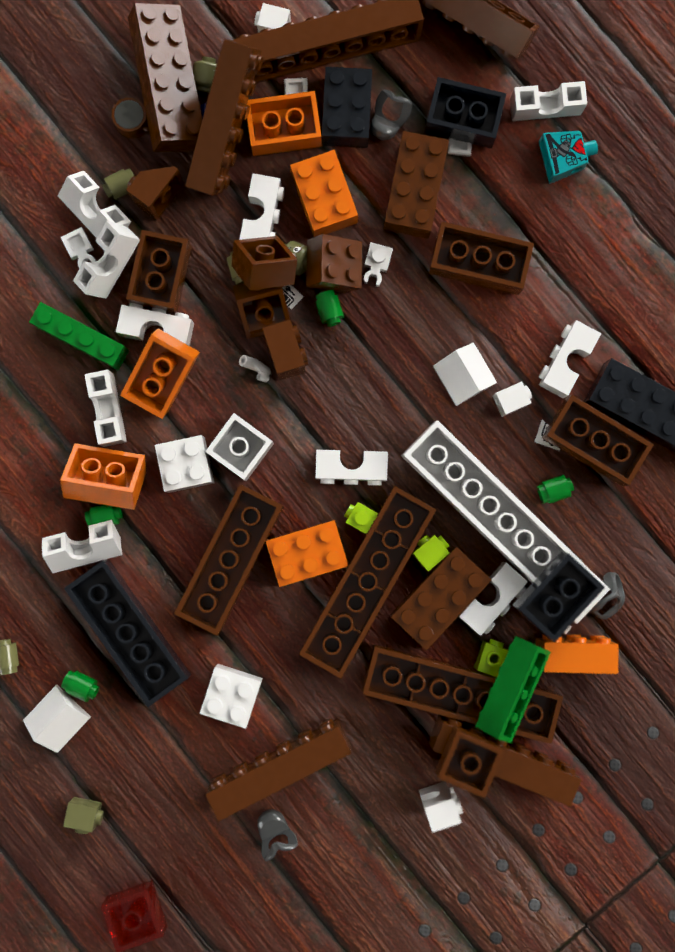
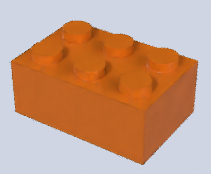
(284, 123)
(324, 193)
(159, 373)
(103, 476)
(307, 553)
(580, 654)

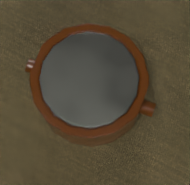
(130, 117)

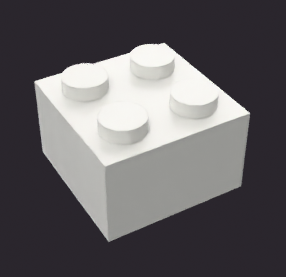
(239, 447)
(184, 464)
(231, 695)

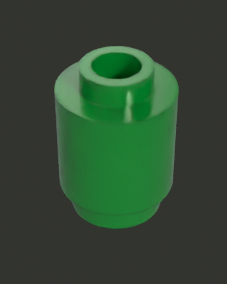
(329, 308)
(555, 489)
(103, 513)
(80, 685)

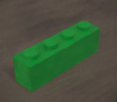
(79, 336)
(512, 689)

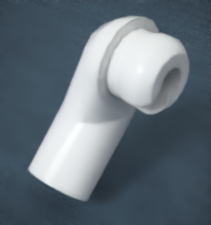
(256, 365)

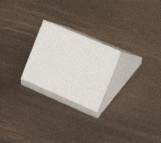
(464, 373)
(55, 720)

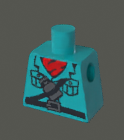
(565, 153)

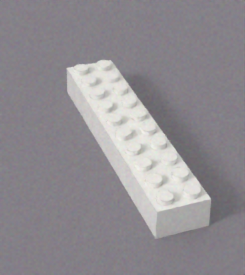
(487, 504)

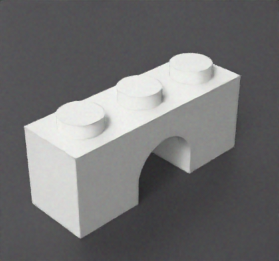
(565, 101)
(264, 192)
(80, 197)
(100, 276)
(135, 321)
(578, 340)
(109, 420)
(372, 469)
(64, 554)
(508, 585)
(441, 806)

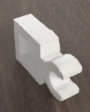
(78, 246)
(378, 260)

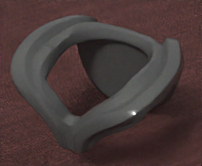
(380, 125)
(614, 582)
(271, 824)

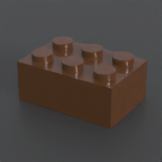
(159, 271)

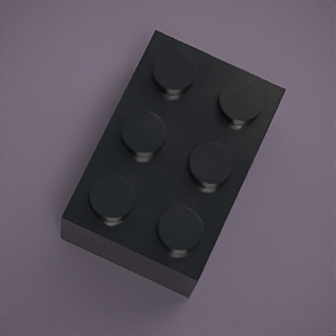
(346, 107)
(465, 112)
(558, 596)

